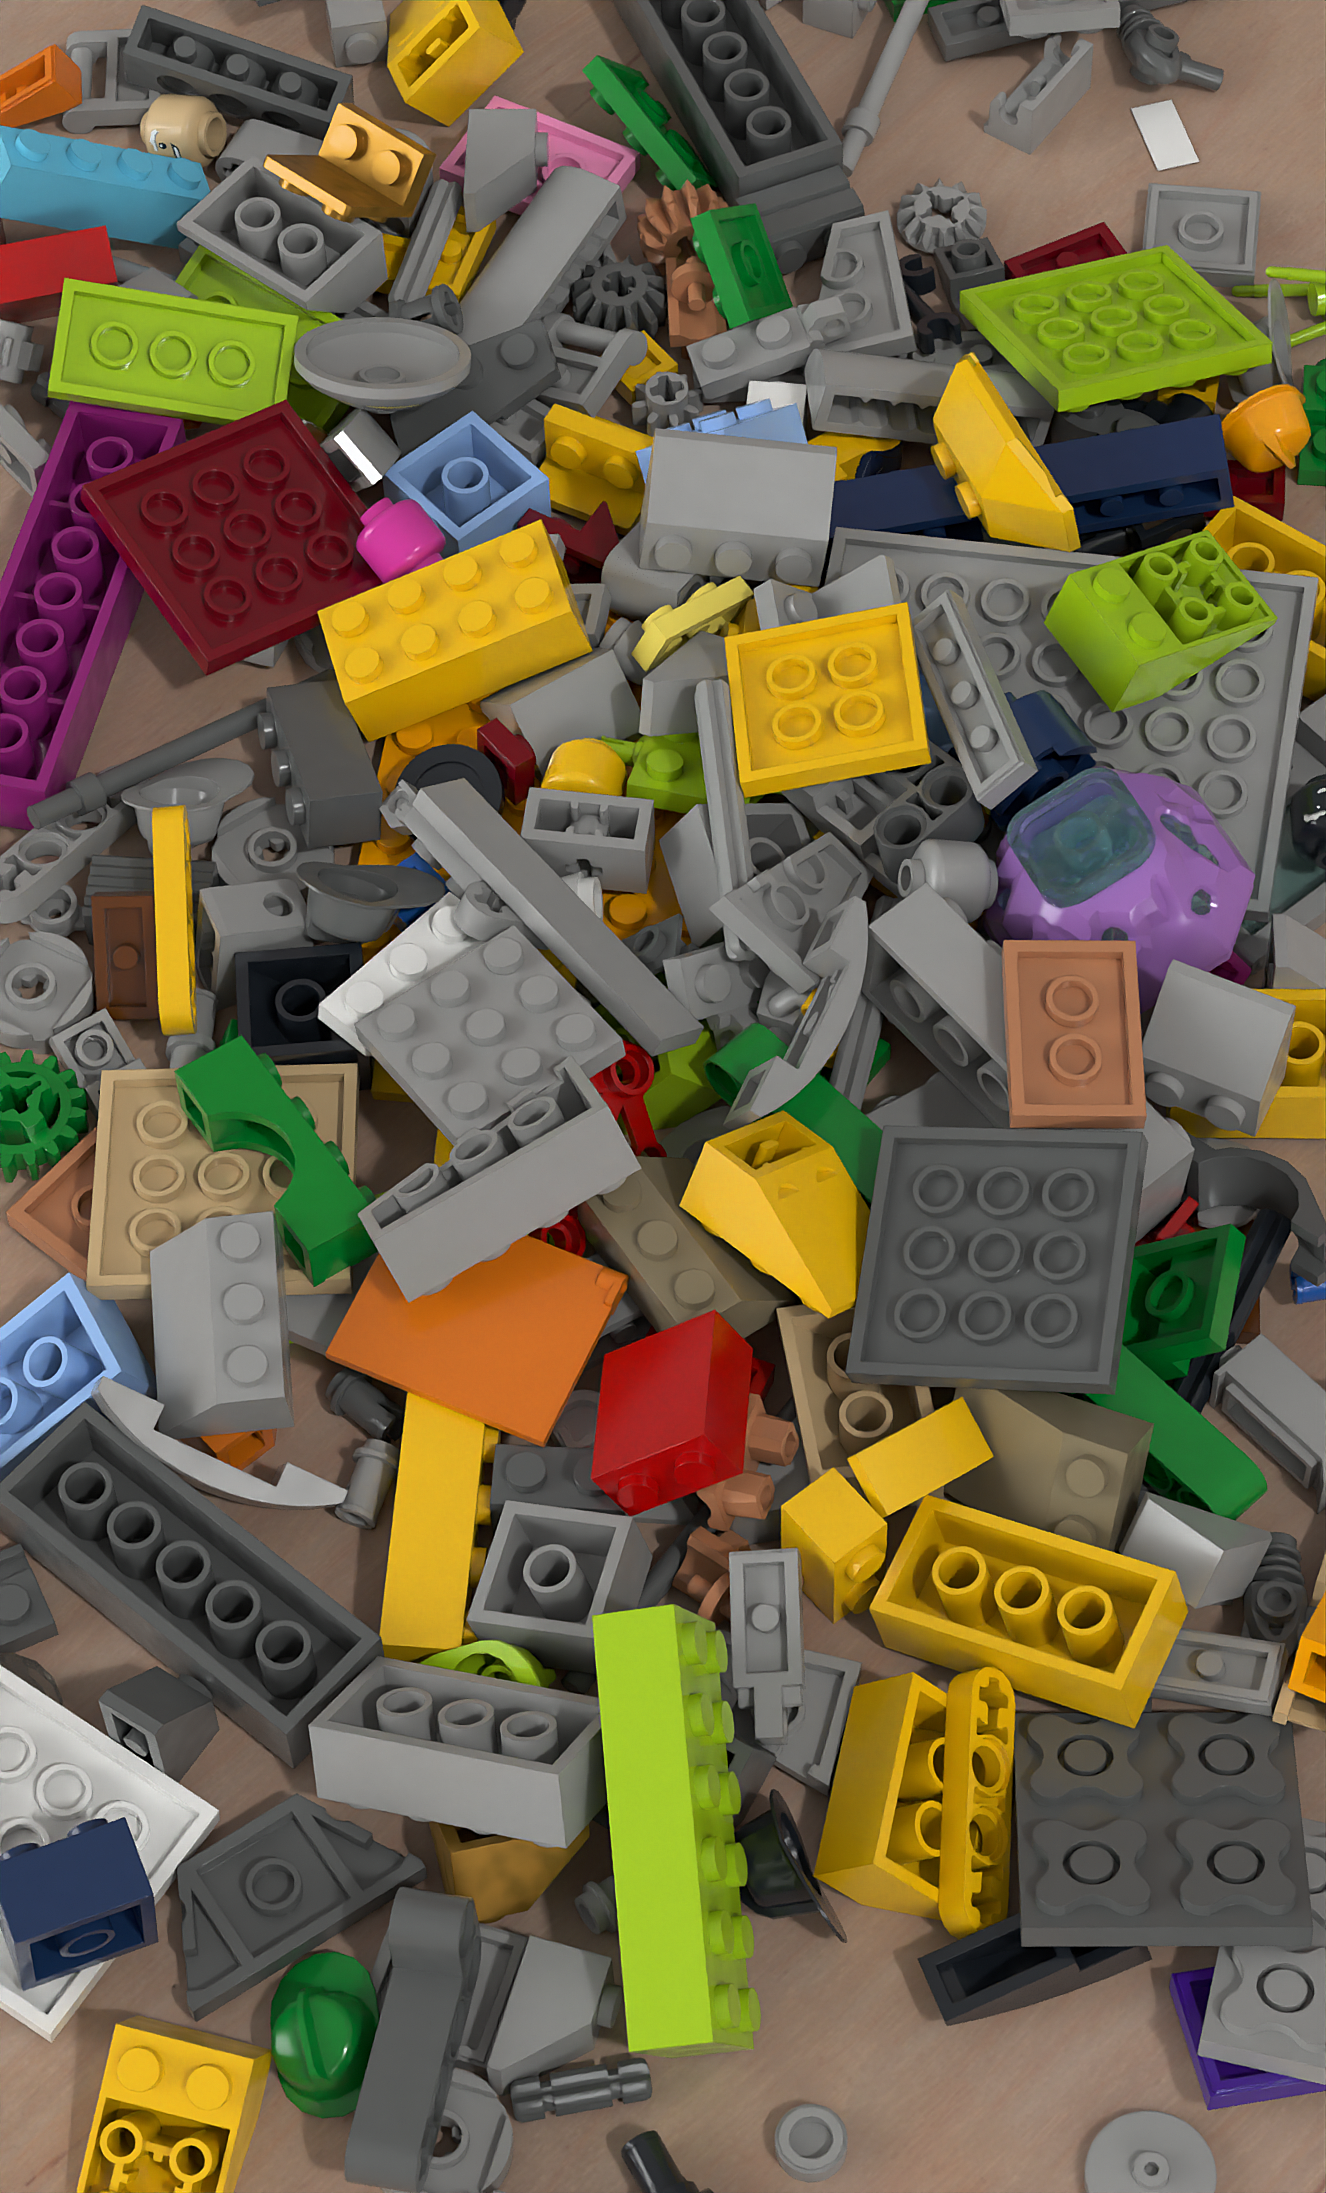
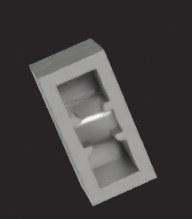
(593, 836)

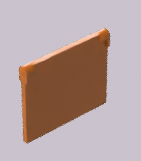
(493, 1342)

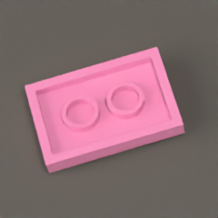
(566, 148)

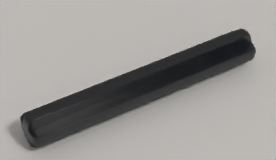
(1260, 1254)

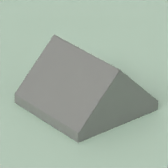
(568, 703)

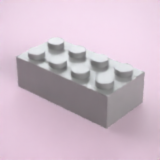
(463, 1751)

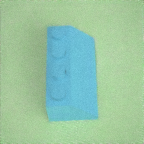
(96, 185)

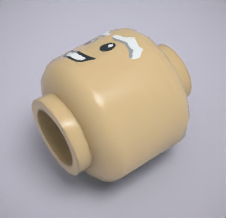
(184, 128)

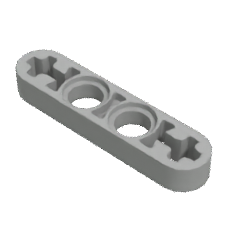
(28, 884)

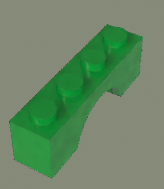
(241, 1105)

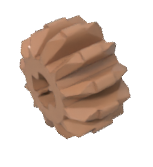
(667, 226)

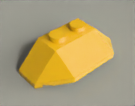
(997, 465)

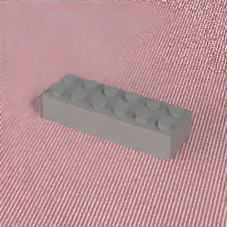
(948, 999)

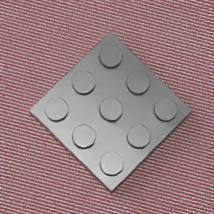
(486, 1034)

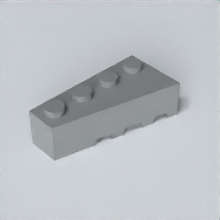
(501, 1184)

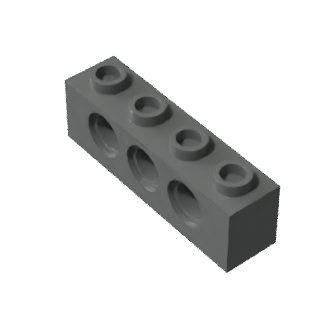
(233, 73)

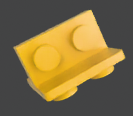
(593, 463)

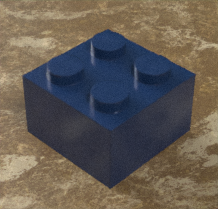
(75, 1902)

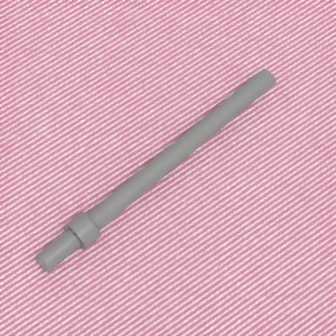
(863, 120)

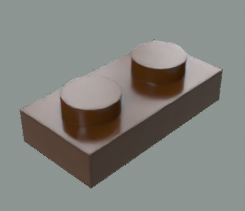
(125, 954)

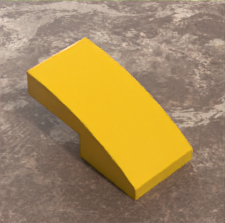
(920, 1457)

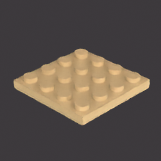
(163, 1177)

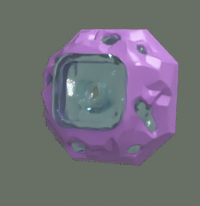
(1123, 863)

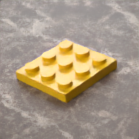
(826, 700)

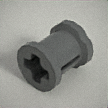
(440, 304)

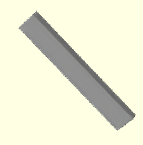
(558, 917)

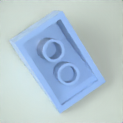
(53, 1360)

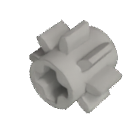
(18, 351)
(666, 402)

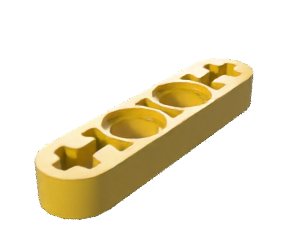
(174, 920)
(976, 1704)

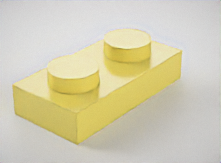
(704, 610)

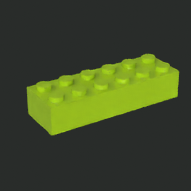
(674, 1833)

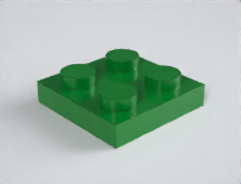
(740, 264)

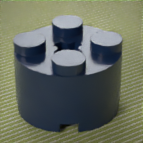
(1055, 746)

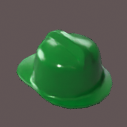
(324, 2033)

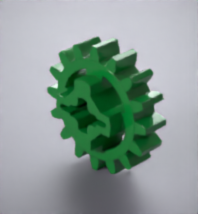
(30, 1106)

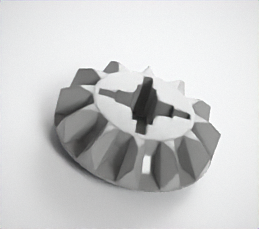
(934, 232)

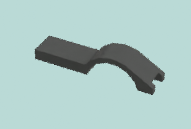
(1261, 1182)

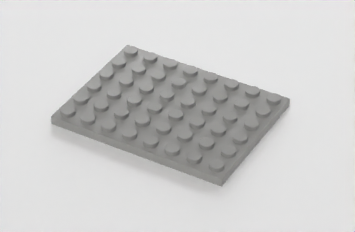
(1217, 732)

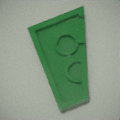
(622, 92)

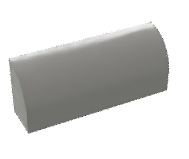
(544, 253)
(901, 396)

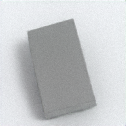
(89, 1049)

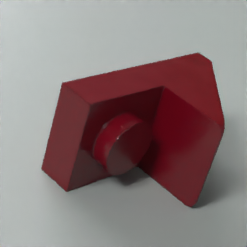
(586, 547)

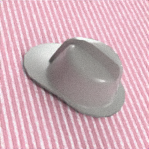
(1278, 372)
(198, 785)

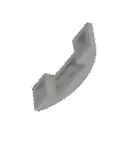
(840, 959)
(136, 1418)

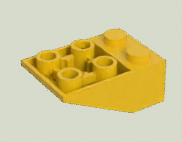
(448, 53)
(786, 1207)
(173, 2111)

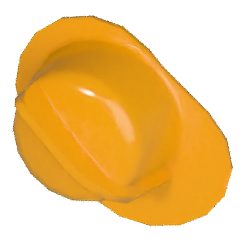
(1267, 429)

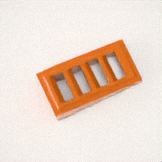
(39, 88)

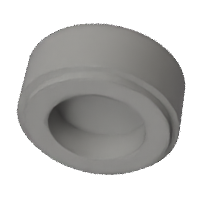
(811, 2143)

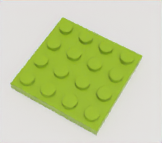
(1115, 328)

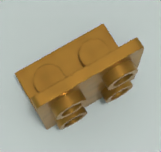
(360, 169)

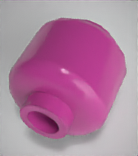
(399, 539)

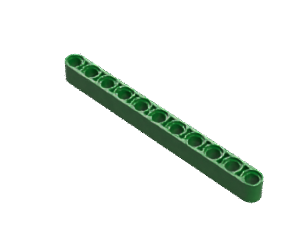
(1186, 1453)

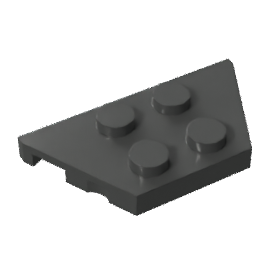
(278, 1895)

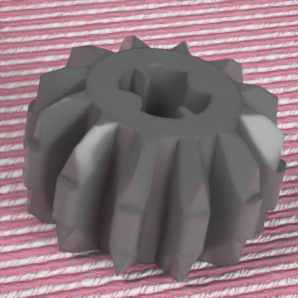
(621, 297)

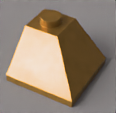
(497, 1870)

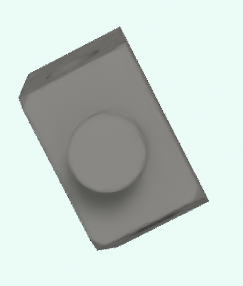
(245, 920)

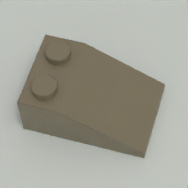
(1056, 1464)

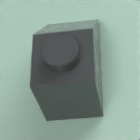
(161, 1719)

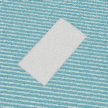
(1164, 135)

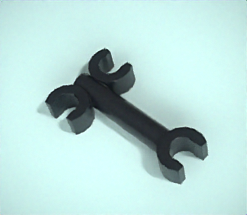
(929, 324)

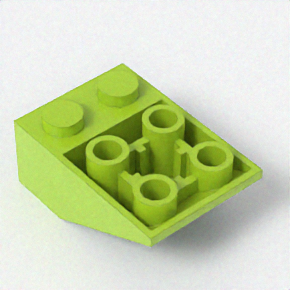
(1155, 618)

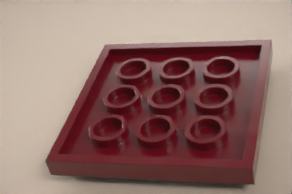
(237, 534)

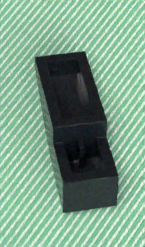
(996, 1975)

